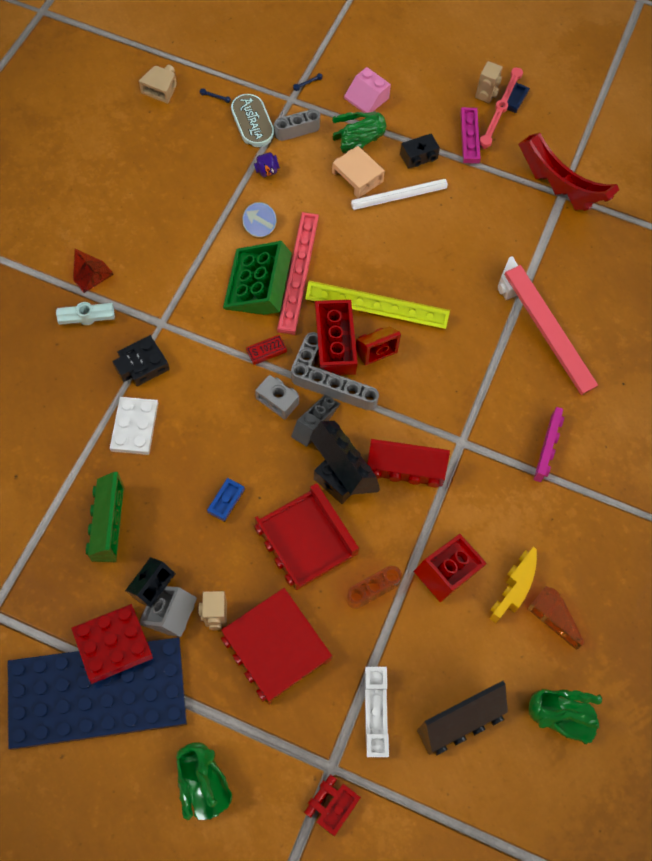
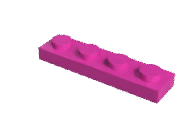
(470, 135)
(548, 452)

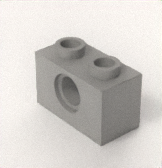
(281, 406)

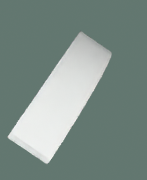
(376, 712)

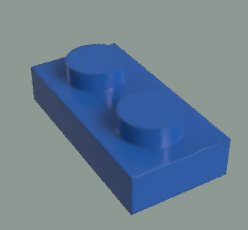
(225, 499)

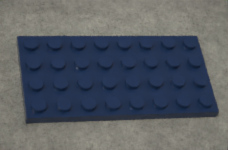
(57, 704)

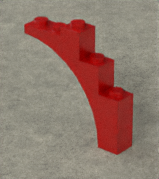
(562, 179)

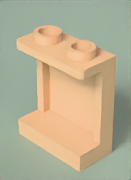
(359, 171)

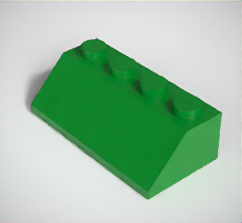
(106, 519)

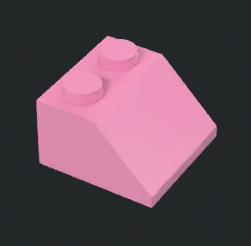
(368, 91)

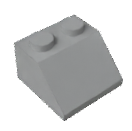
(169, 612)

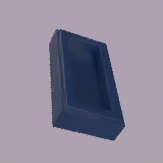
(517, 97)

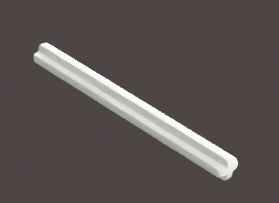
(399, 194)

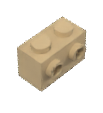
(489, 81)
(214, 610)

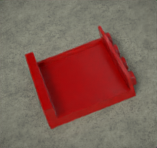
(306, 537)
(275, 645)

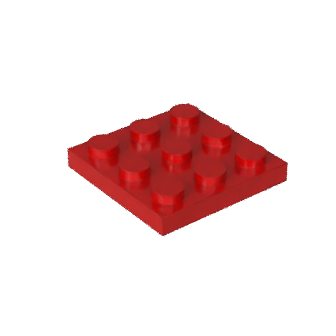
(111, 643)

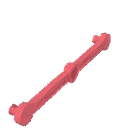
(486, 140)

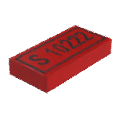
(266, 349)

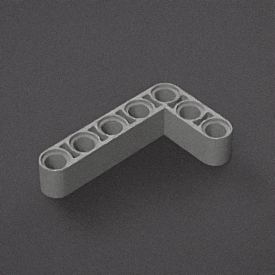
(328, 379)

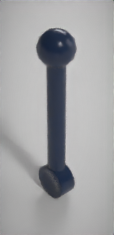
(296, 87)
(203, 92)

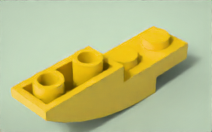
(519, 585)

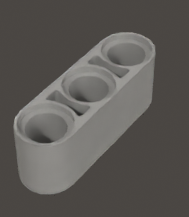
(297, 124)

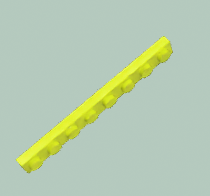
(380, 304)

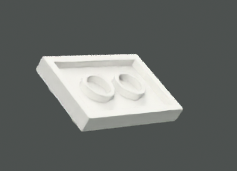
(134, 425)

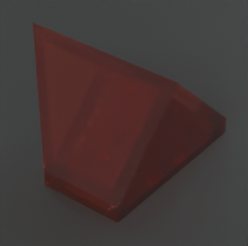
(89, 271)

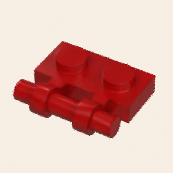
(337, 810)

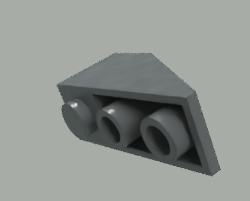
(307, 423)

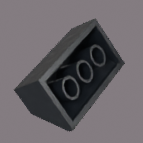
(344, 459)

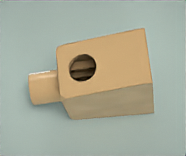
(159, 83)

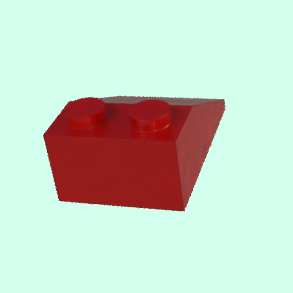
(449, 567)

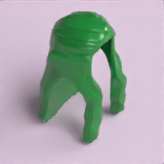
(361, 132)
(564, 714)
(201, 782)

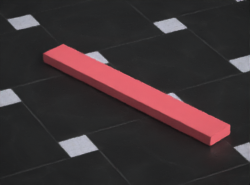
(298, 274)
(551, 330)

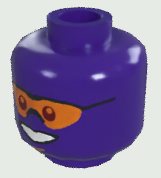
(266, 164)

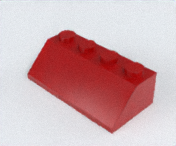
(336, 336)
(408, 462)

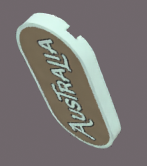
(252, 120)

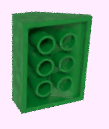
(258, 278)

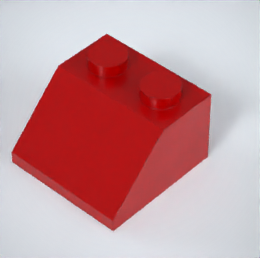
(378, 344)

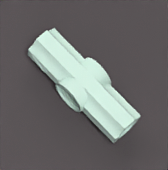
(94, 313)

